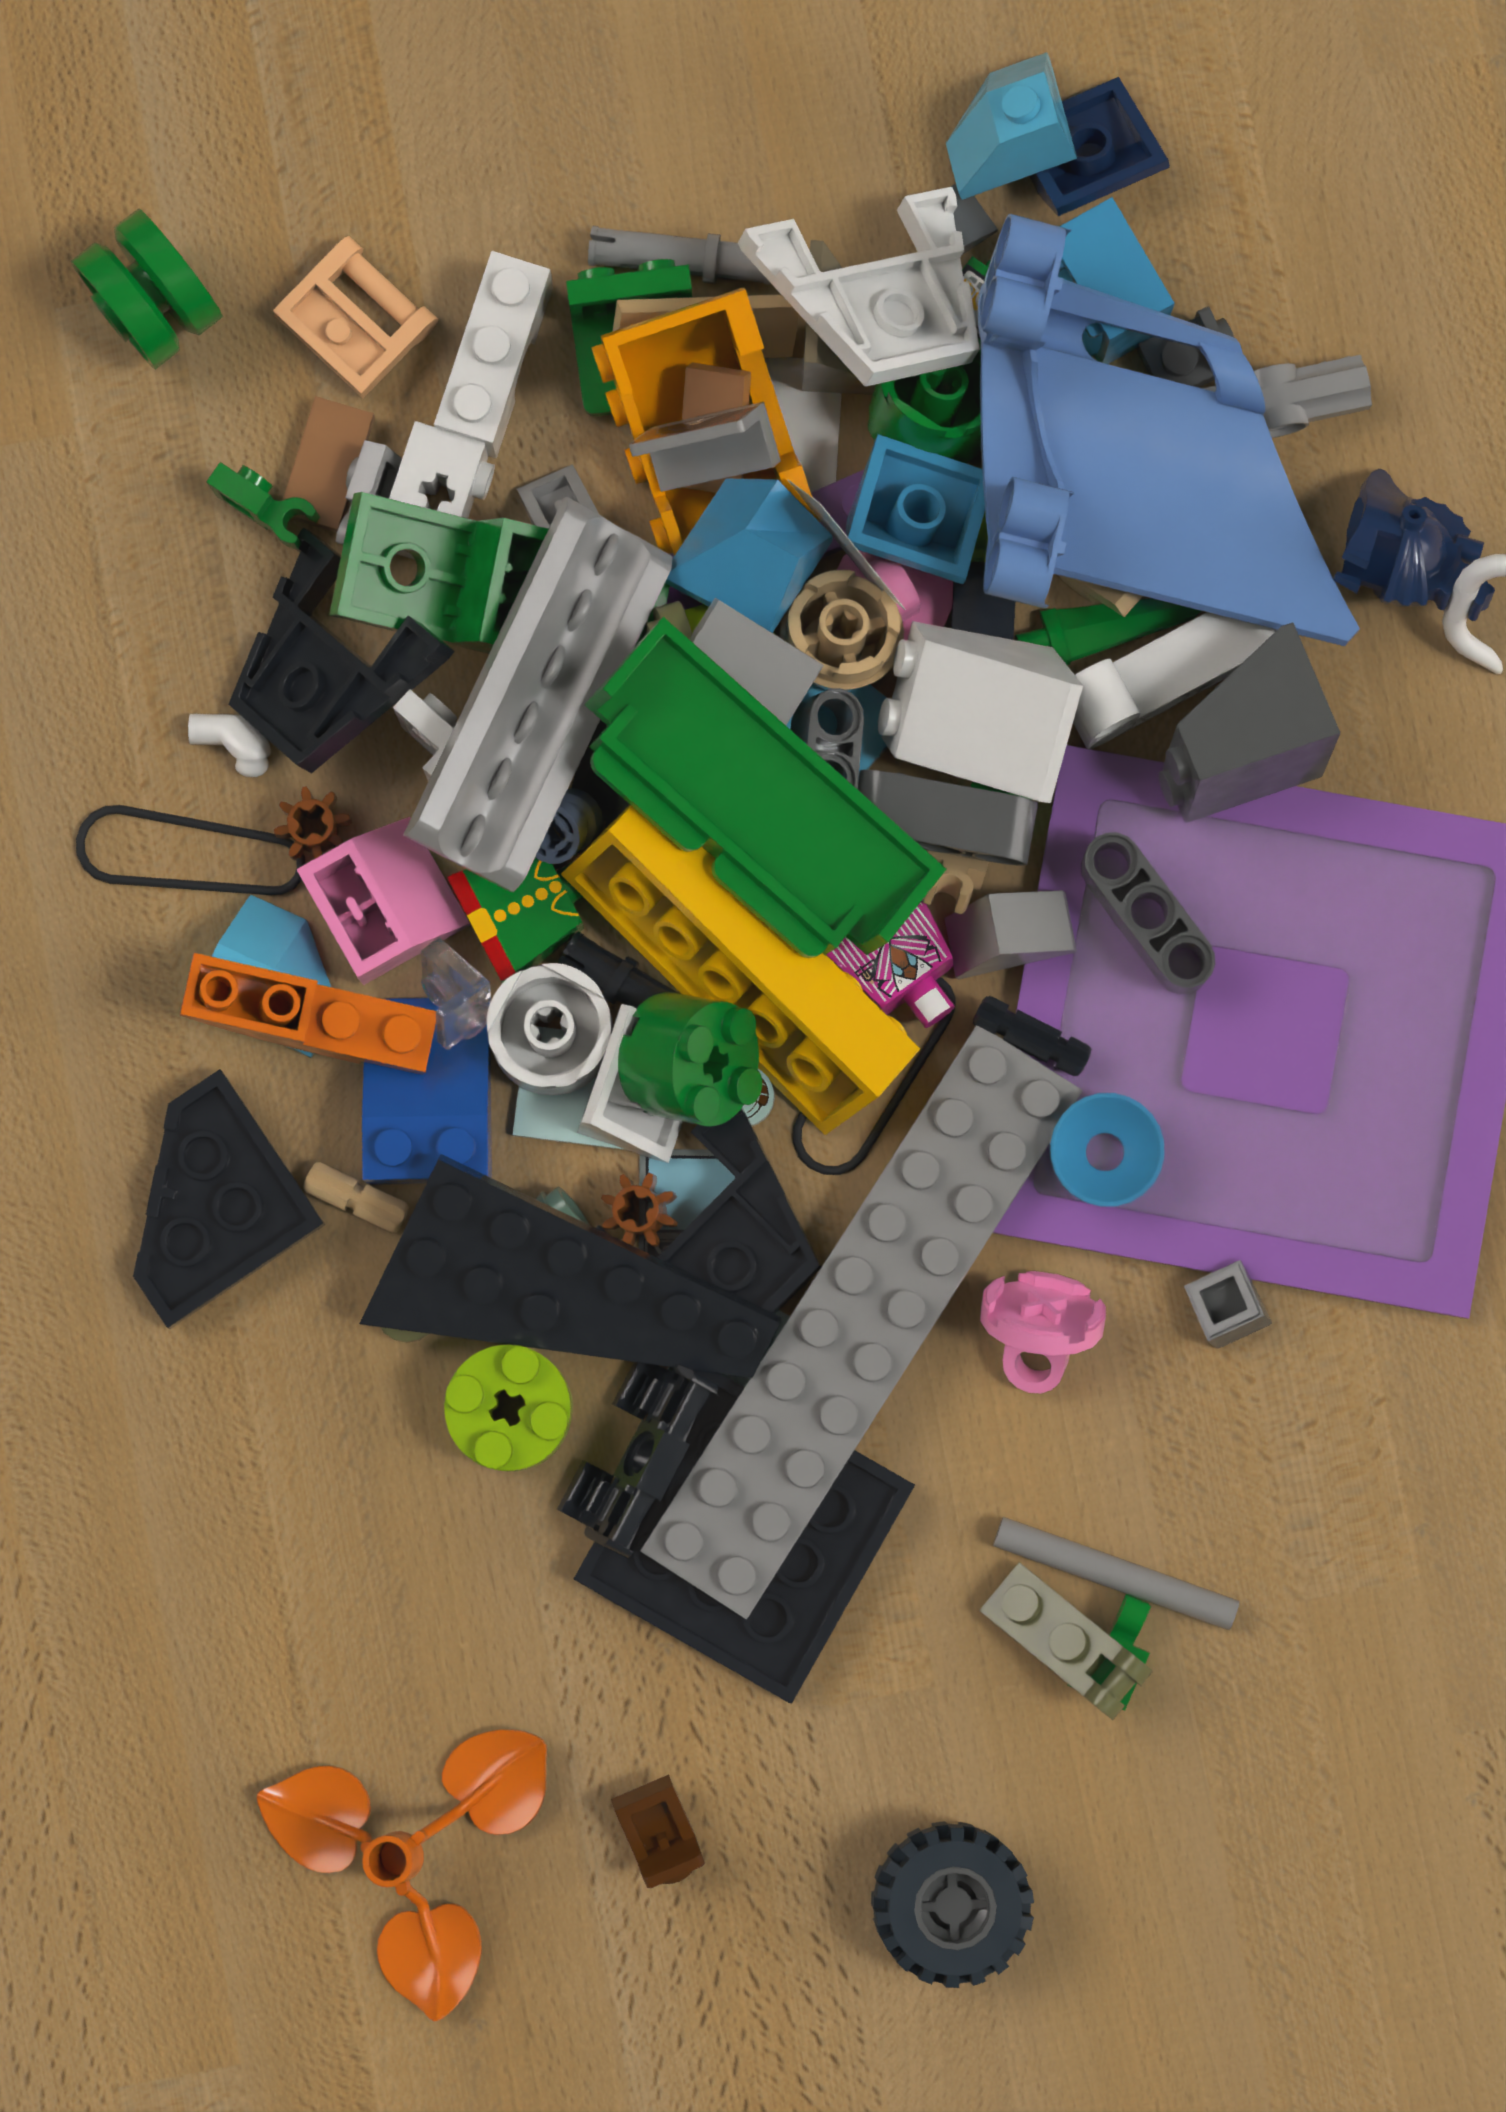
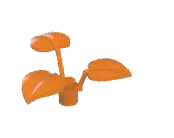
(320, 1819)

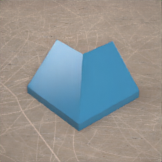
(750, 550)

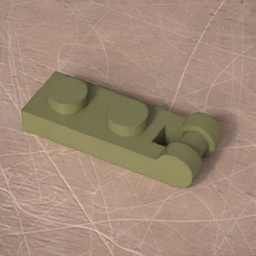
(1064, 1639)

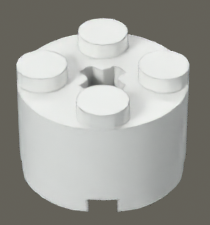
(539, 996)

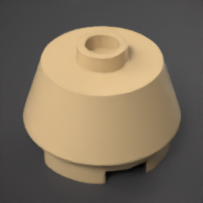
(844, 627)

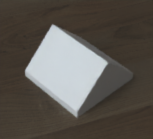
(612, 1116)

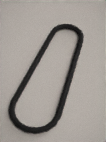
(176, 883)
(889, 1110)

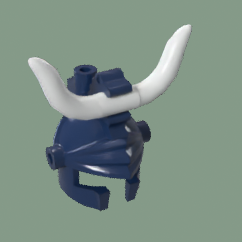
(1420, 554)

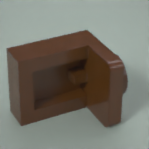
(658, 1832)

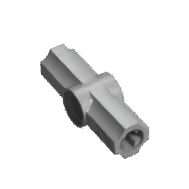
(1312, 392)

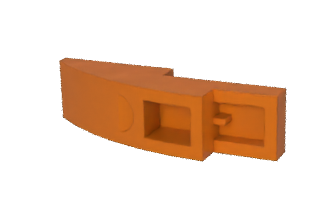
(307, 1014)

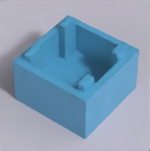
(1109, 259)

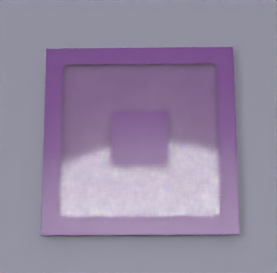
(1334, 1071)

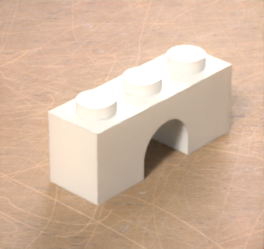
(493, 349)

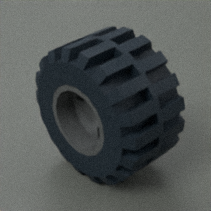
(953, 1905)

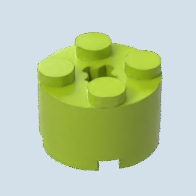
(474, 1396)

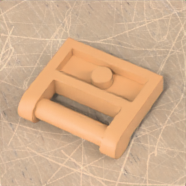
(341, 330)

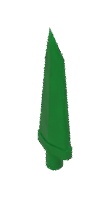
(1096, 628)

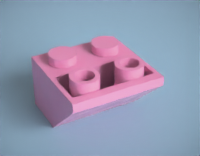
(382, 899)

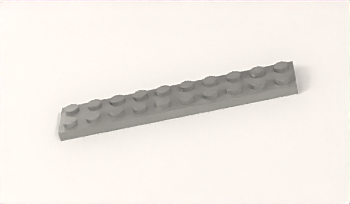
(861, 1322)

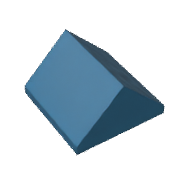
(918, 509)

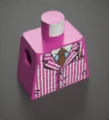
(903, 968)

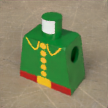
(520, 925)

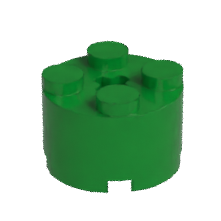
(932, 411)
(691, 1059)

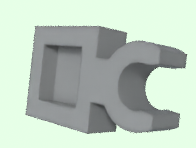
(370, 473)

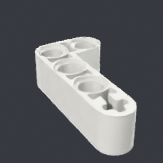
(1162, 674)

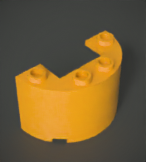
(649, 381)

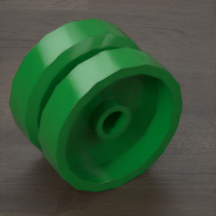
(141, 293)

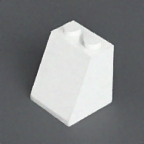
(981, 709)

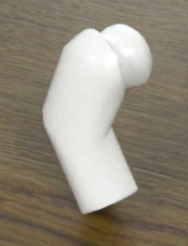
(236, 735)

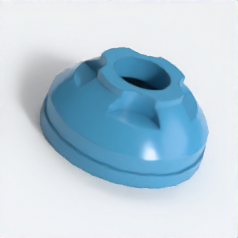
(1131, 1126)

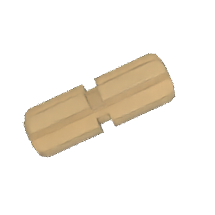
(346, 1193)

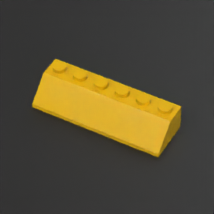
(813, 1022)

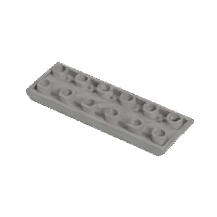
(527, 709)

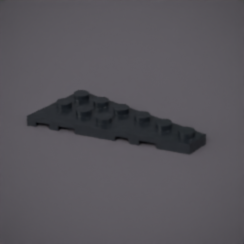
(527, 1275)

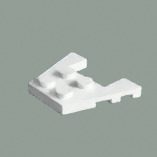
(884, 314)

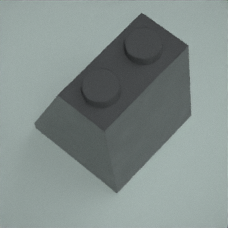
(1252, 733)

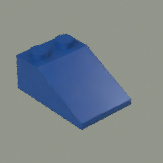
(419, 1117)

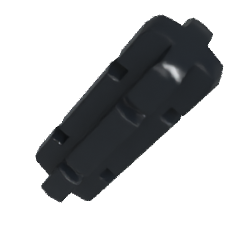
(1032, 1036)

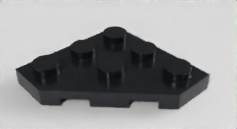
(215, 1203)

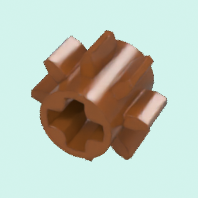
(311, 809)
(623, 1204)

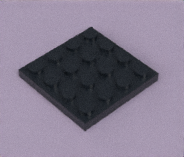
(803, 1598)

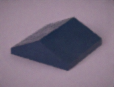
(1110, 147)

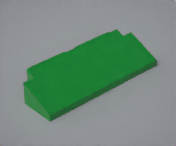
(755, 796)

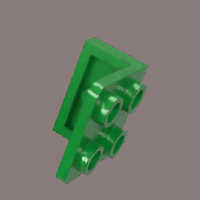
(593, 312)

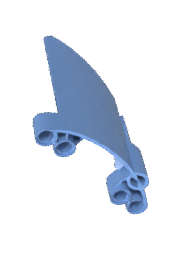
(1128, 470)

